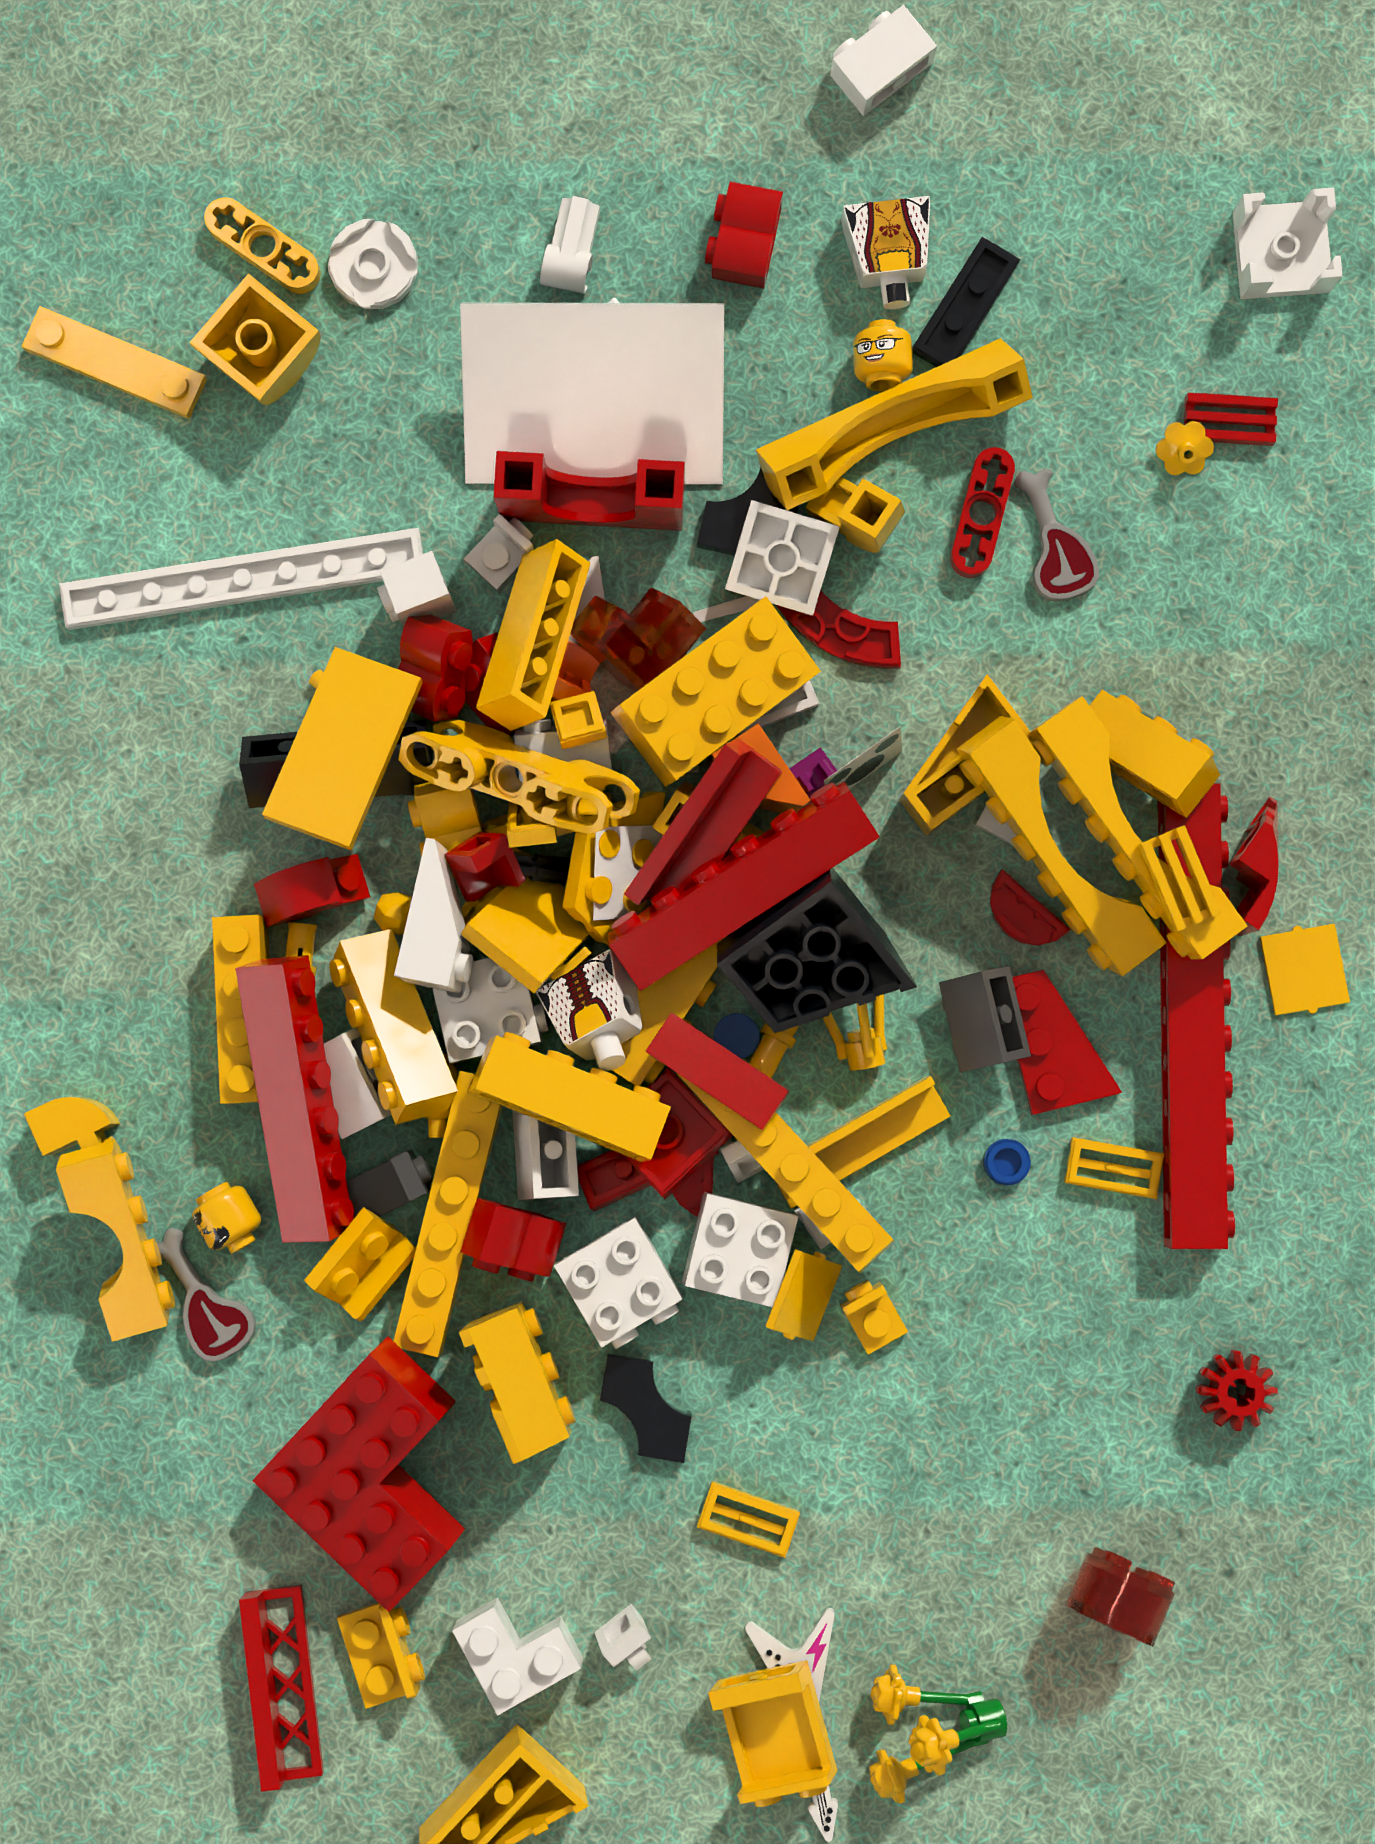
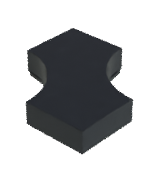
(725, 519)
(658, 1425)

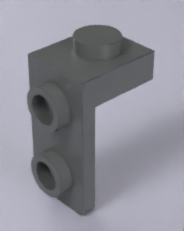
(390, 1184)

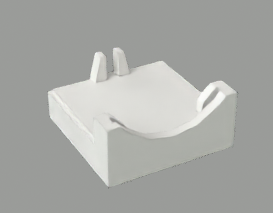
(782, 557)

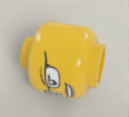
(882, 355)

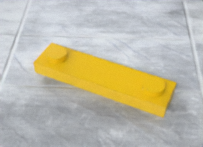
(114, 362)

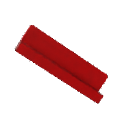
(708, 820)

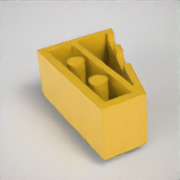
(506, 1796)

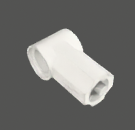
(570, 253)

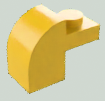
(862, 512)
(70, 1122)

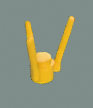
(864, 1045)

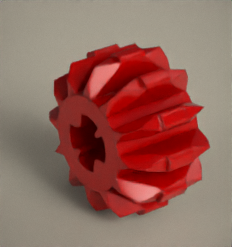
(1224, 1405)

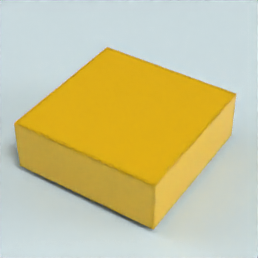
(578, 720)

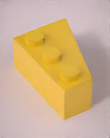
(940, 785)

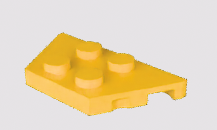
(581, 885)

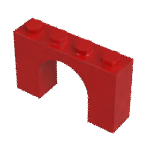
(539, 494)

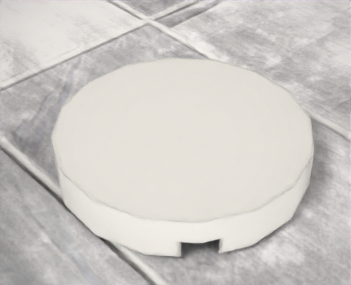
(372, 279)

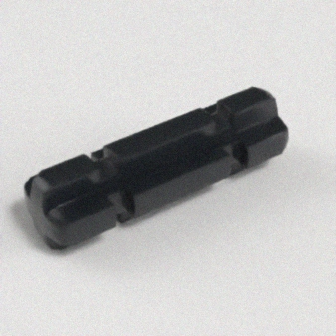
(544, 867)

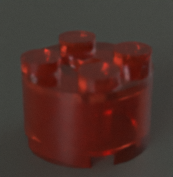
(1121, 1598)

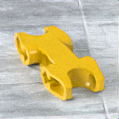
(550, 790)

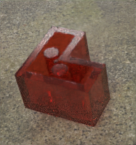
(639, 643)

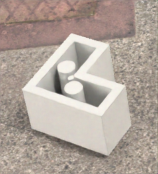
(510, 1665)

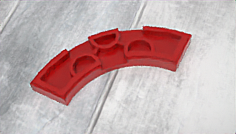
(848, 634)

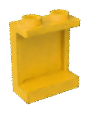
(776, 1733)

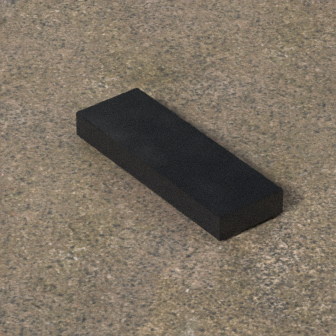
(966, 303)

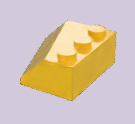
(522, 1379)

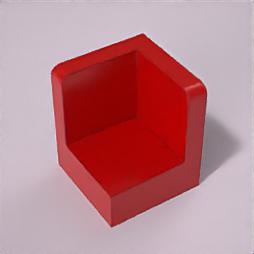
(484, 864)

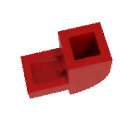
(311, 888)

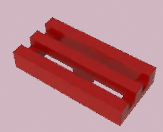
(1268, 420)

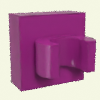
(813, 771)

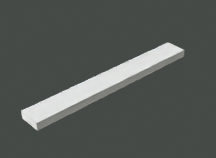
(235, 579)

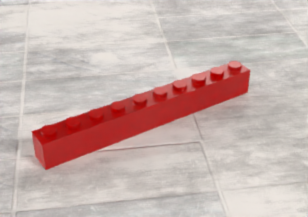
(1194, 1057)

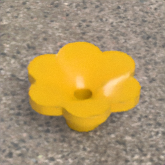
(1180, 439)

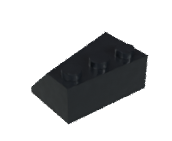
(812, 956)

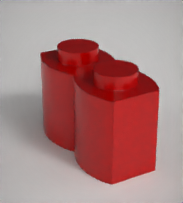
(746, 234)
(440, 656)
(512, 1239)

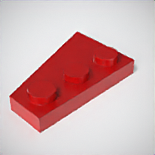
(1062, 1059)

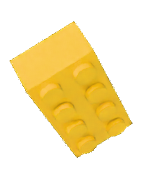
(715, 691)

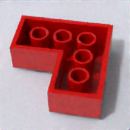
(346, 1480)

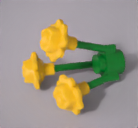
(929, 1743)

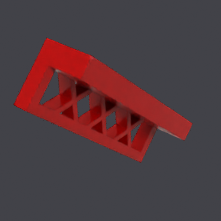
(263, 1691)

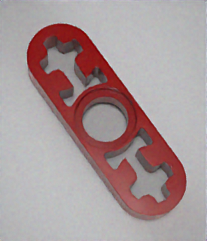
(979, 478)

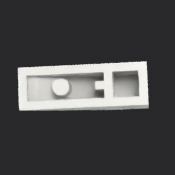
(432, 942)

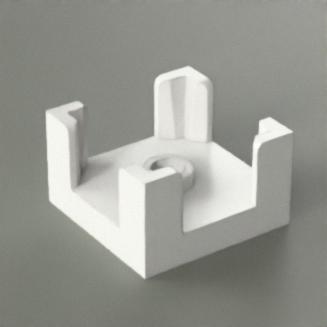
(1285, 246)

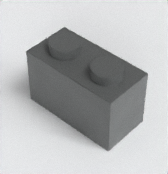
(984, 1019)

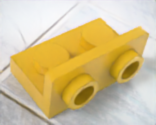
(362, 1264)
(381, 1654)

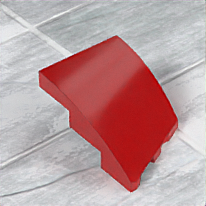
(1258, 867)

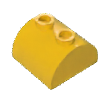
(258, 341)

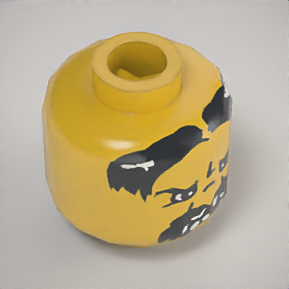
(226, 1217)

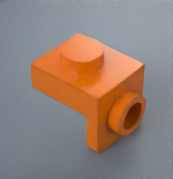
(575, 672)

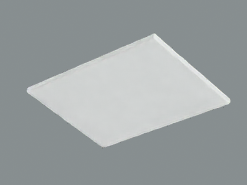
(594, 386)

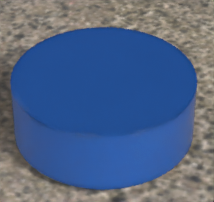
(737, 1034)
(1006, 1162)

